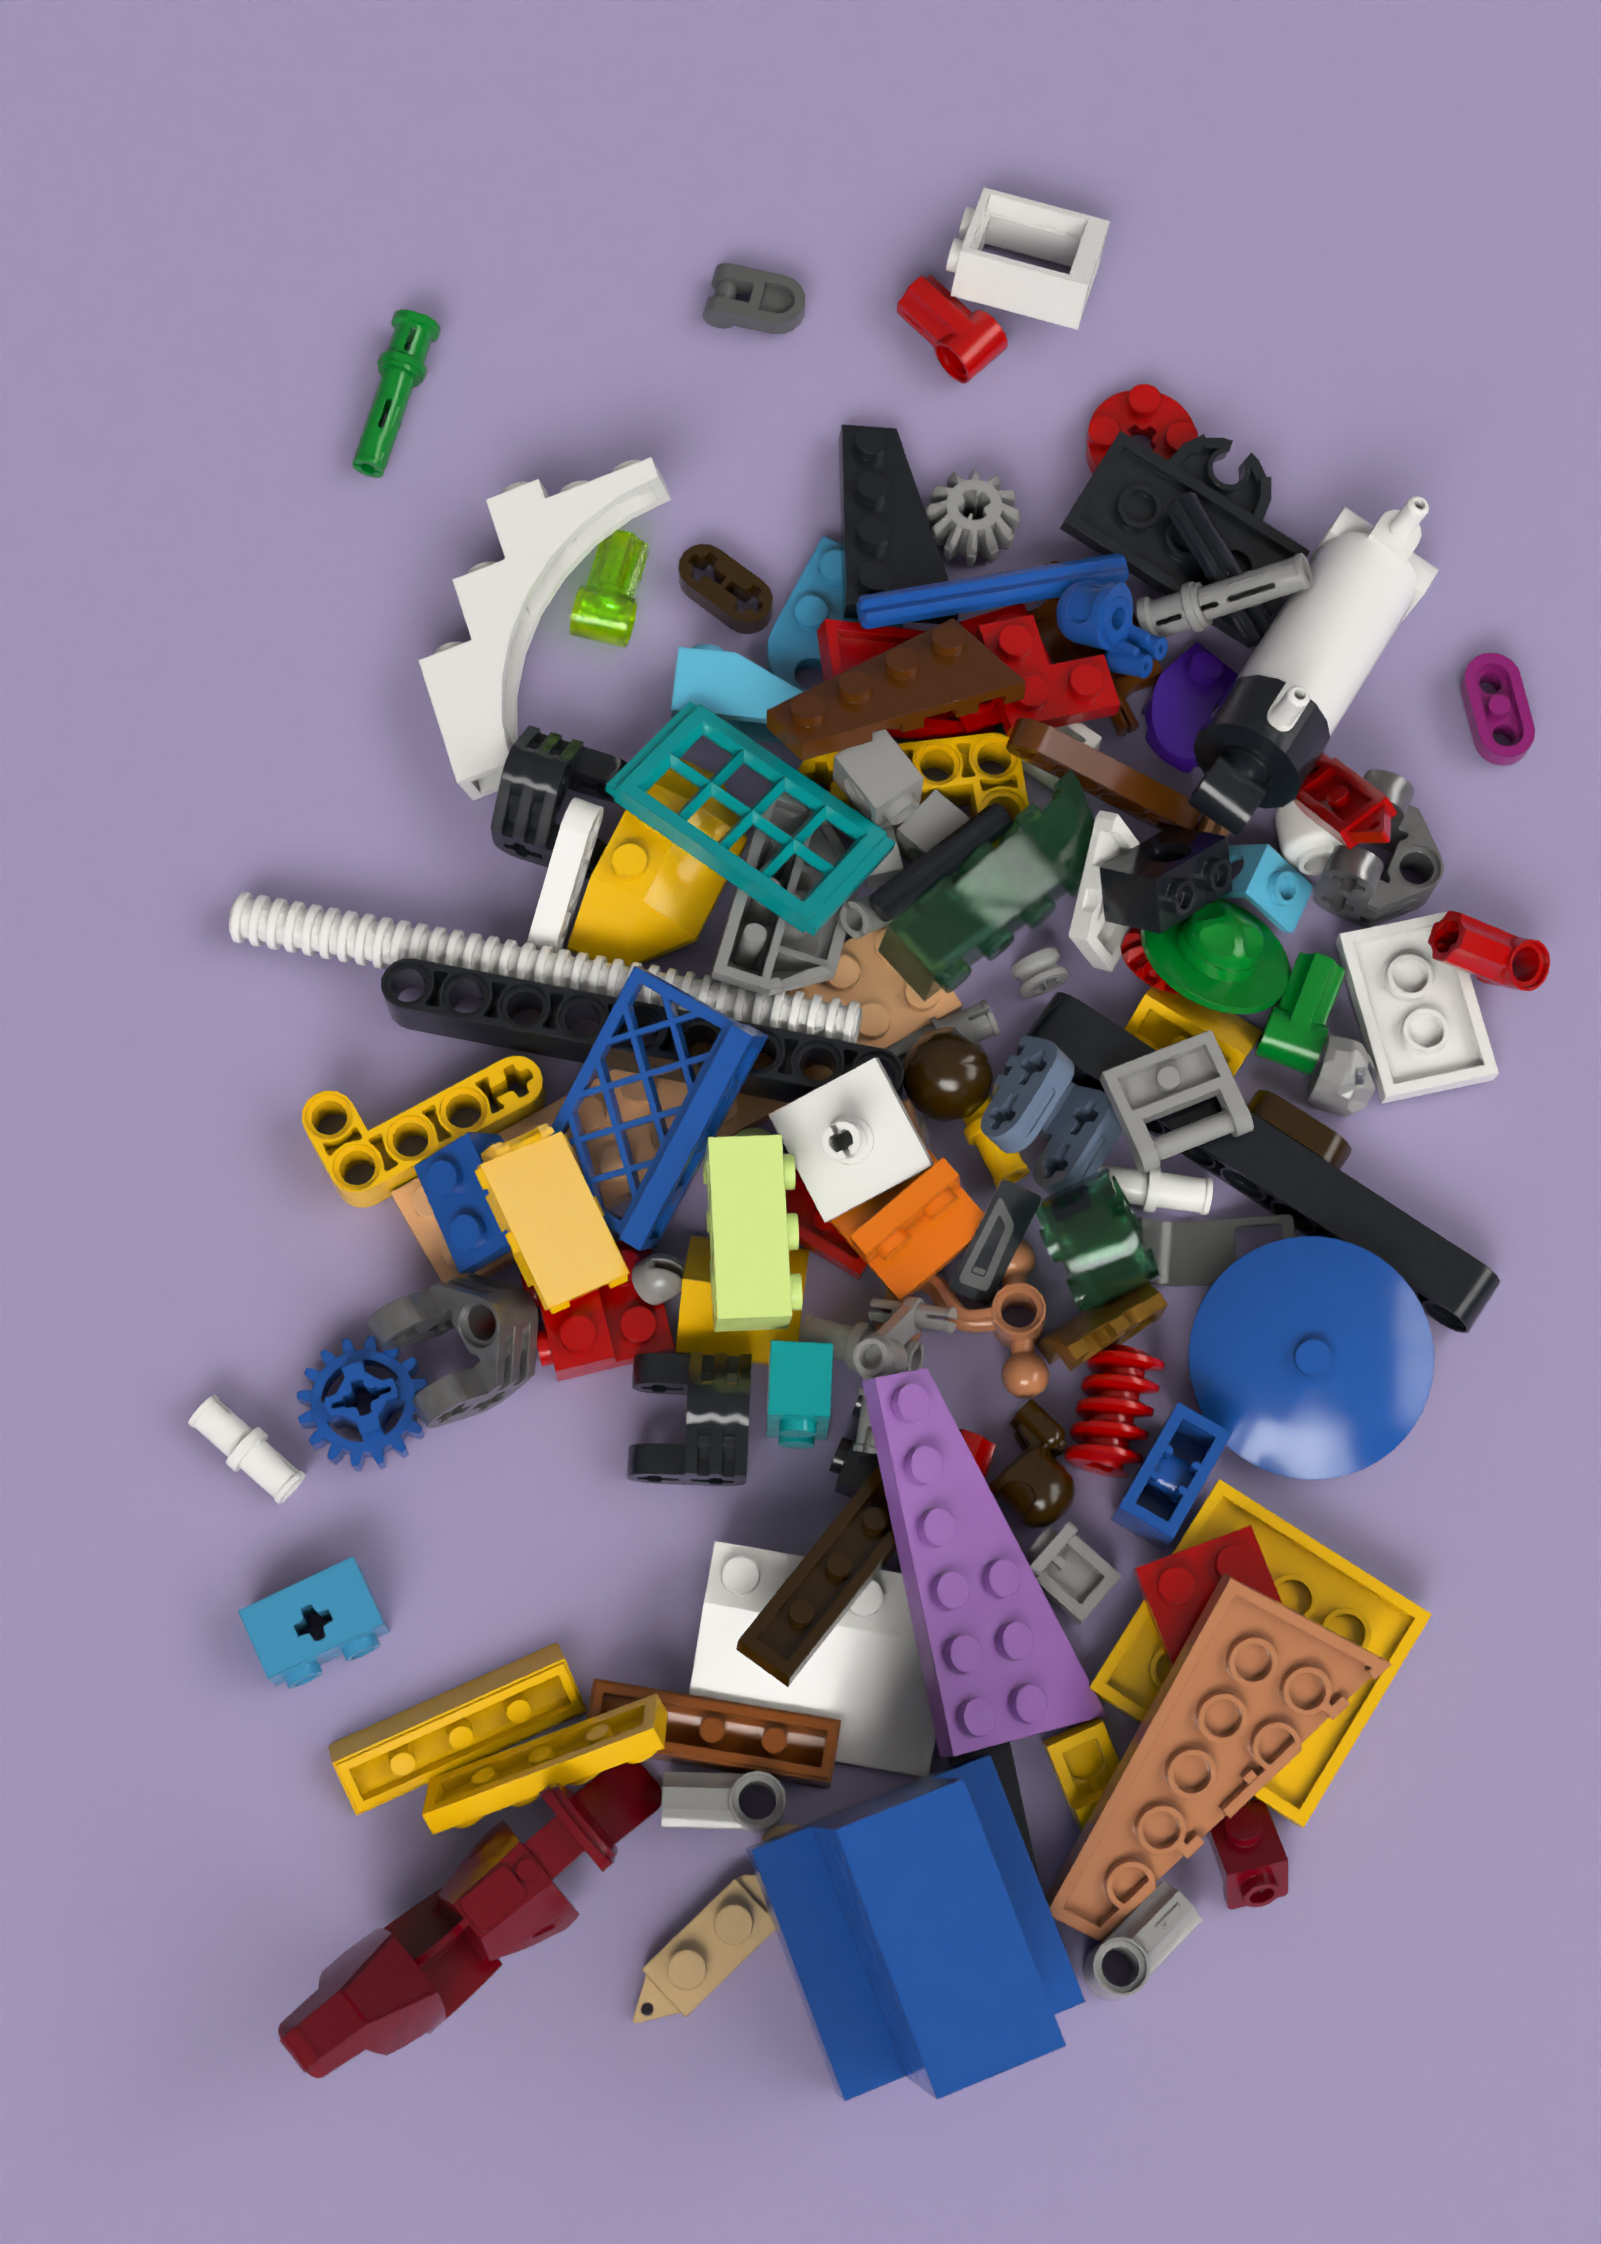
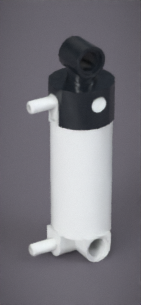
(1310, 665)

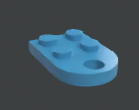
(815, 598)

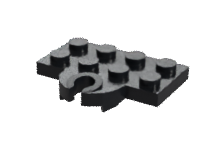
(1128, 515)

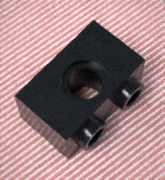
(1166, 879)

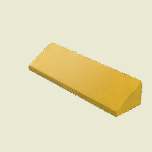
(456, 1728)

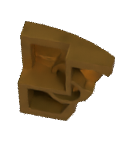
(1103, 1325)

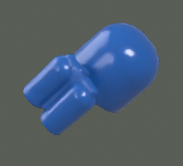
(1102, 619)

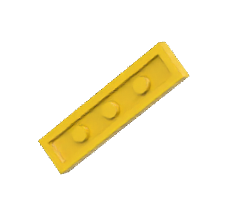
(561, 1757)

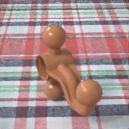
(1024, 1372)

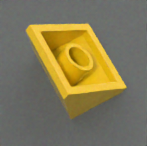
(696, 1312)

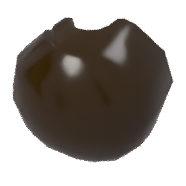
(947, 1075)

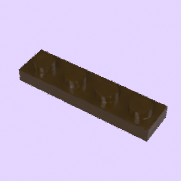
(822, 1585)

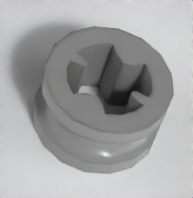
(1039, 972)

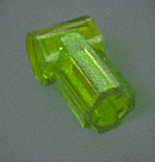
(608, 602)

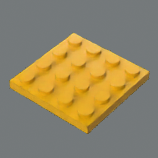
(1310, 1582)

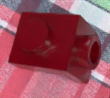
(1250, 1857)

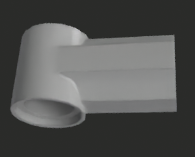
(712, 1801)
(1143, 1939)

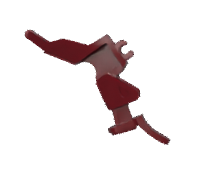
(449, 1944)

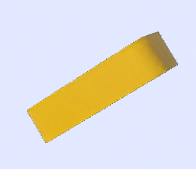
(960, 760)
(427, 1119)

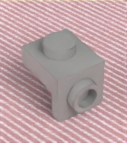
(1071, 1571)

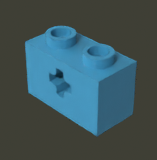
(280, 1619)

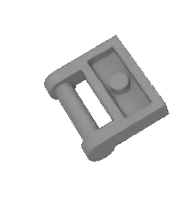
(1168, 1083)

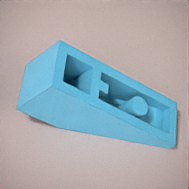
(729, 688)

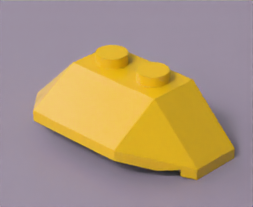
(648, 890)

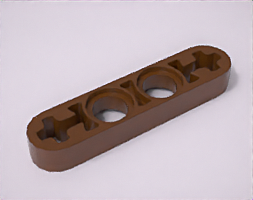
(1101, 775)

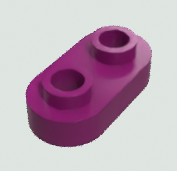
(1497, 713)

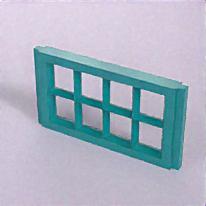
(838, 880)

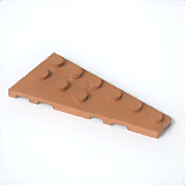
(1216, 1733)

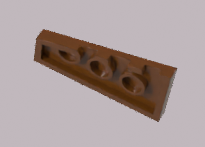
(895, 690)

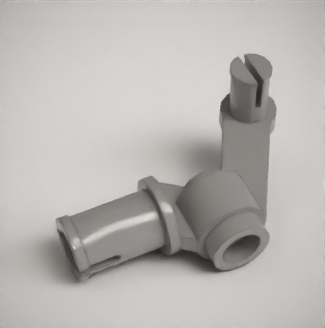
(884, 1351)

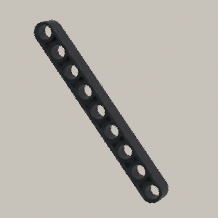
(564, 1007)
(1288, 1176)

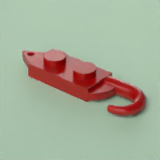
(1345, 804)

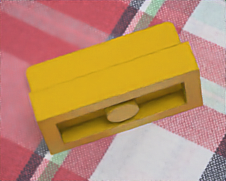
(1171, 1018)

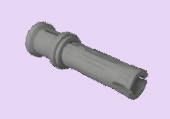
(1198, 605)

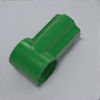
(1297, 1026)

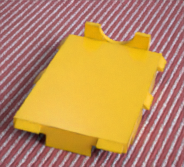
(550, 1217)

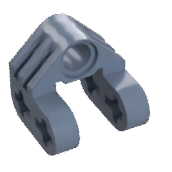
(1043, 1101)

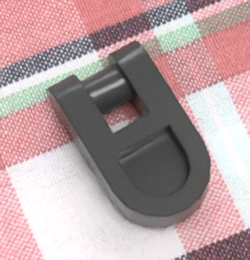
(774, 303)

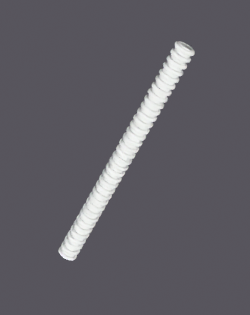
(386, 943)

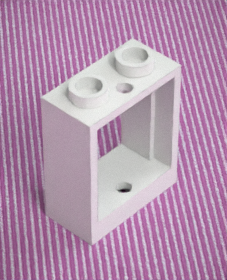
(1033, 231)

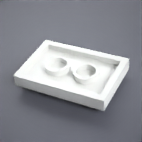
(1414, 1011)

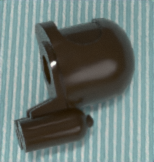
(1035, 1481)

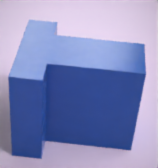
(919, 1935)

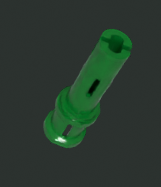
(400, 374)

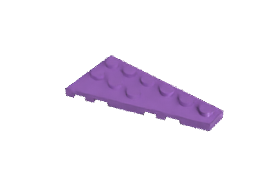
(978, 1616)

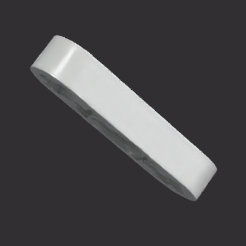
(566, 874)

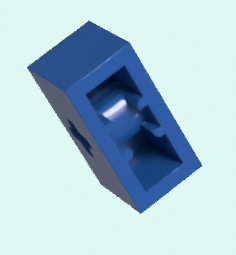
(1171, 1476)

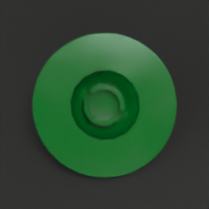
(1221, 959)

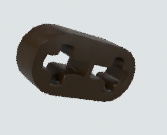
(732, 579)
(1300, 1127)

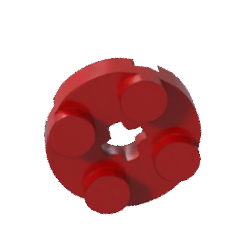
(1139, 413)

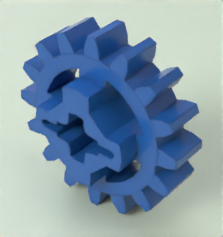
(341, 1410)

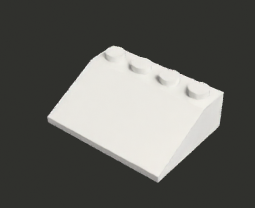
(859, 1675)

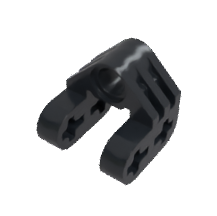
(534, 788)
(715, 1419)

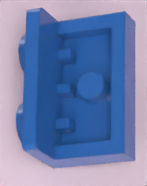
(461, 1202)

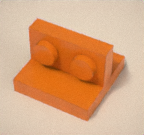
(913, 1228)

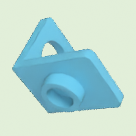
(1270, 884)

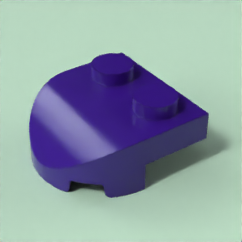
(1183, 704)

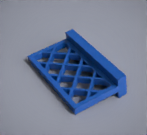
(697, 1118)

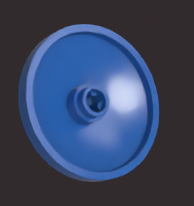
(1311, 1357)

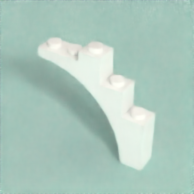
(502, 602)

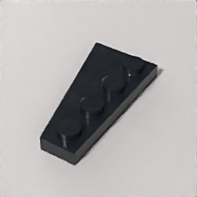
(882, 519)

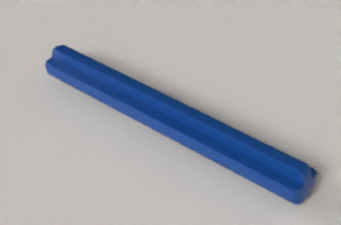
(985, 591)

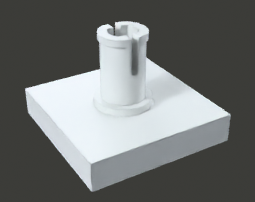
(851, 1139)

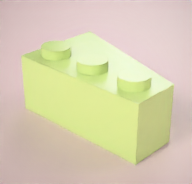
(751, 1233)

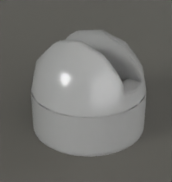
(658, 1278)

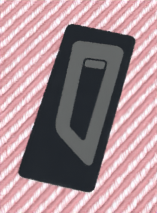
(995, 1242)

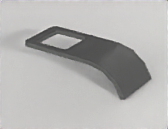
(1200, 1250)

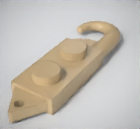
(708, 1947)

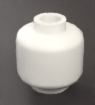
(1302, 840)

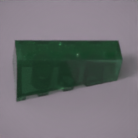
(994, 895)

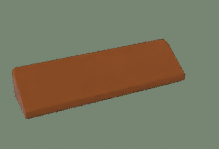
(734, 1734)

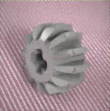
(975, 499)

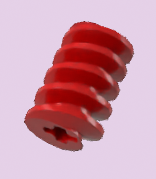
(1112, 1410)

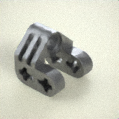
(1351, 877)
(494, 1323)

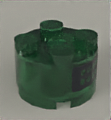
(1097, 1240)

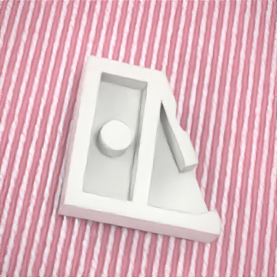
(1089, 931)

